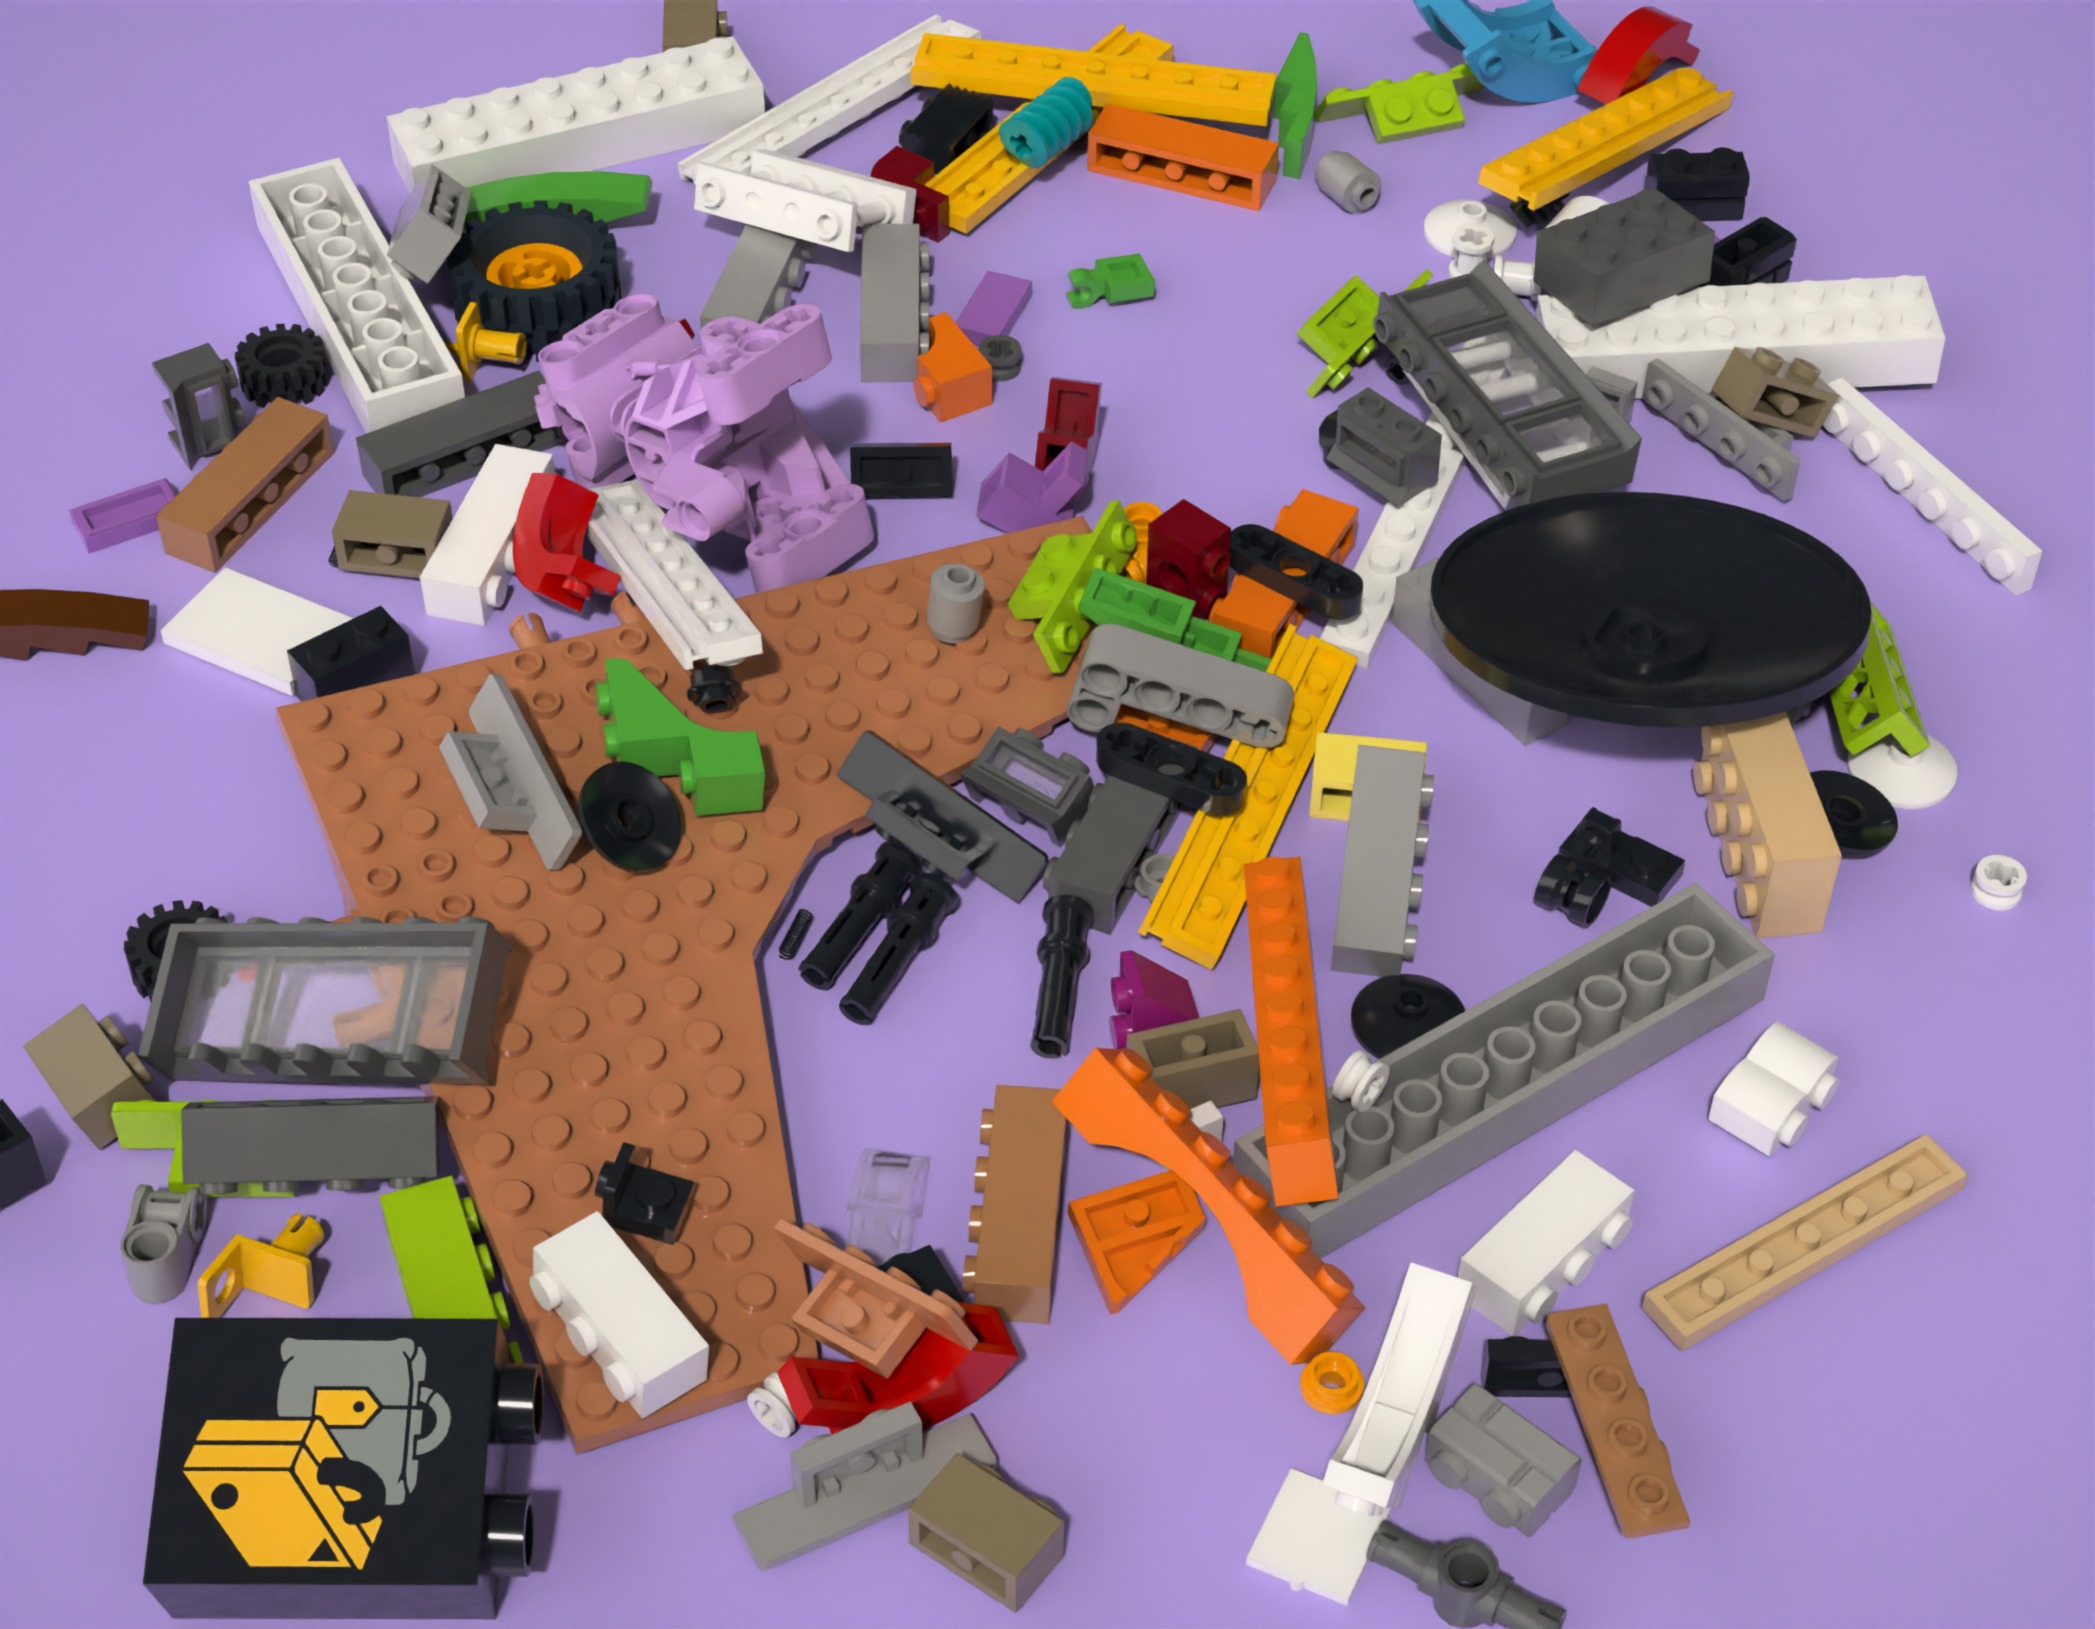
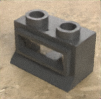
(200, 402)
(1385, 447)
(1030, 781)

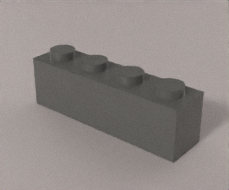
(455, 439)
(1110, 844)
(310, 1142)

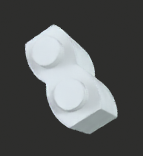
(1775, 1089)

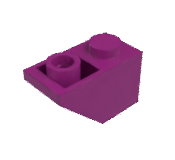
(1147, 998)

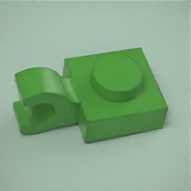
(1115, 277)

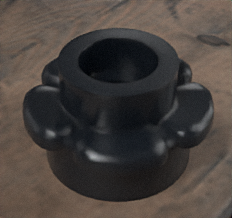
(713, 688)

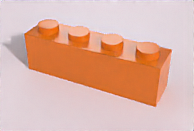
(1183, 156)
(1264, 614)

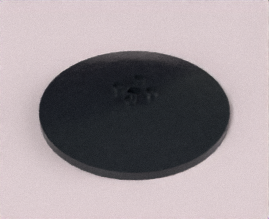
(1650, 609)

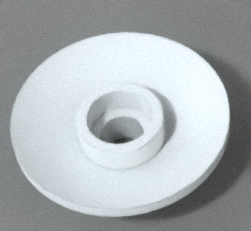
(1446, 217)
(1905, 779)

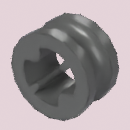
(1003, 355)

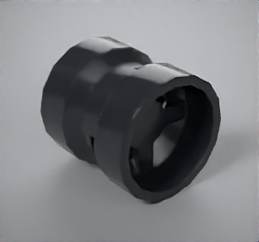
(1573, 890)

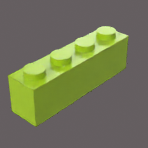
(437, 1258)

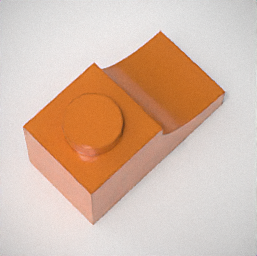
(953, 373)

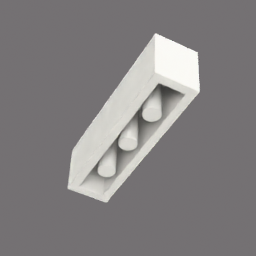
(475, 554)

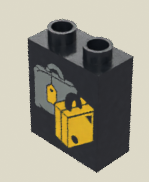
(340, 1469)

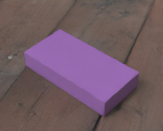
(994, 306)
(121, 515)

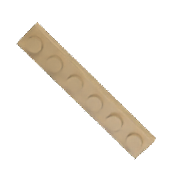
(1803, 1242)

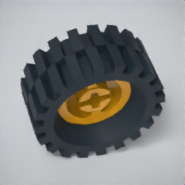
(535, 271)

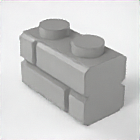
(1501, 1461)

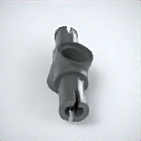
(1442, 1565)

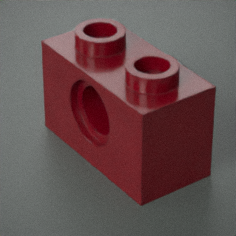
(1189, 556)

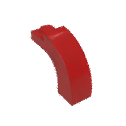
(1634, 52)
(551, 539)
(933, 1375)

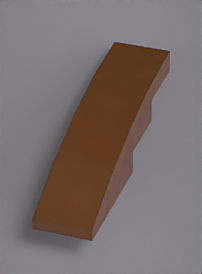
(69, 621)

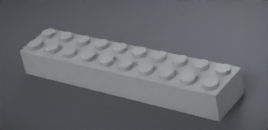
(1528, 1060)

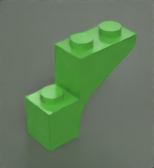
(646, 729)

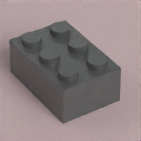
(1623, 256)

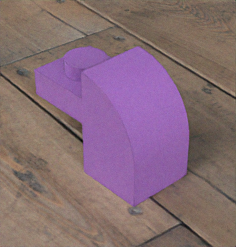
(1024, 497)

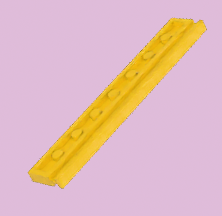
(1111, 79)
(1605, 138)
(990, 174)
(1207, 877)

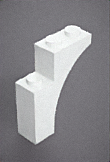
(1402, 1393)

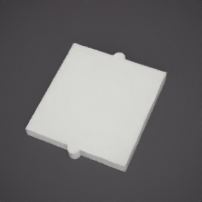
(1314, 1539)

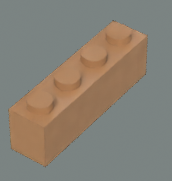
(245, 484)
(1020, 1204)

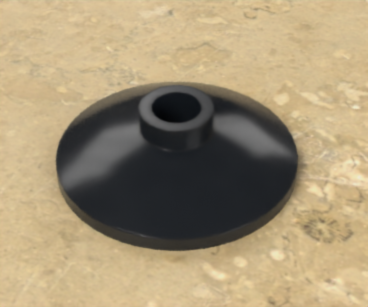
(642, 805)
(1856, 811)
(1400, 1010)

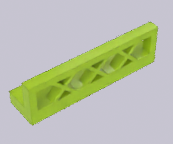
(1885, 693)

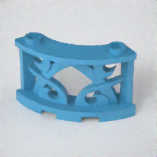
(1514, 47)

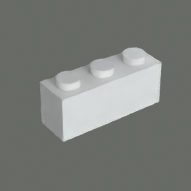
(1547, 1243)
(618, 1315)

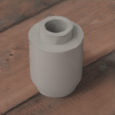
(1348, 181)
(954, 602)

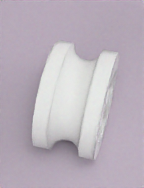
(1998, 882)
(1360, 1080)
(773, 1407)

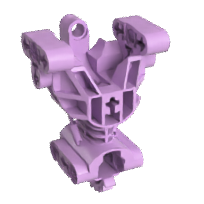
(707, 430)

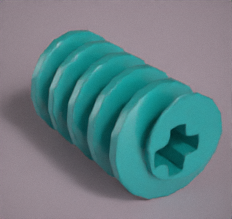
(1048, 123)

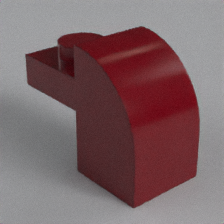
(915, 171)
(1069, 417)

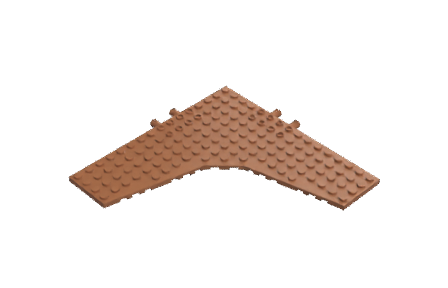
(640, 990)

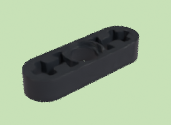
(1324, 589)
(1135, 754)

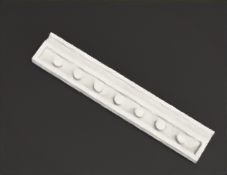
(826, 105)
(669, 579)

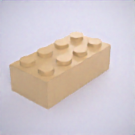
(1769, 824)

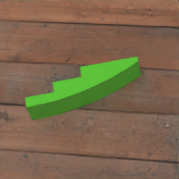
(1296, 105)
(600, 192)
(1161, 614)

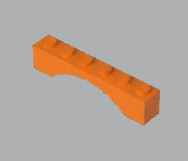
(1288, 1288)

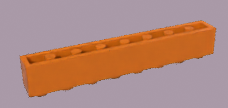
(1289, 1034)

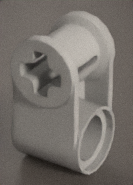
(162, 1241)

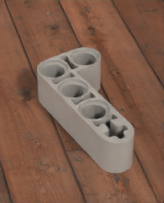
(1178, 685)

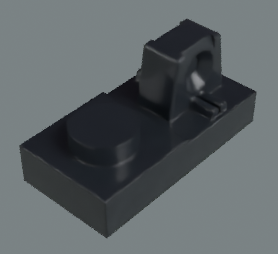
(902, 469)
(1631, 862)
(1522, 1369)

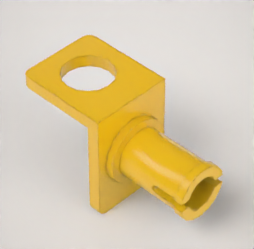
(477, 343)
(272, 1269)

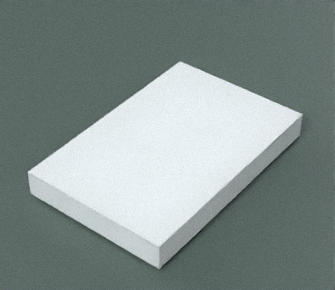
(248, 627)

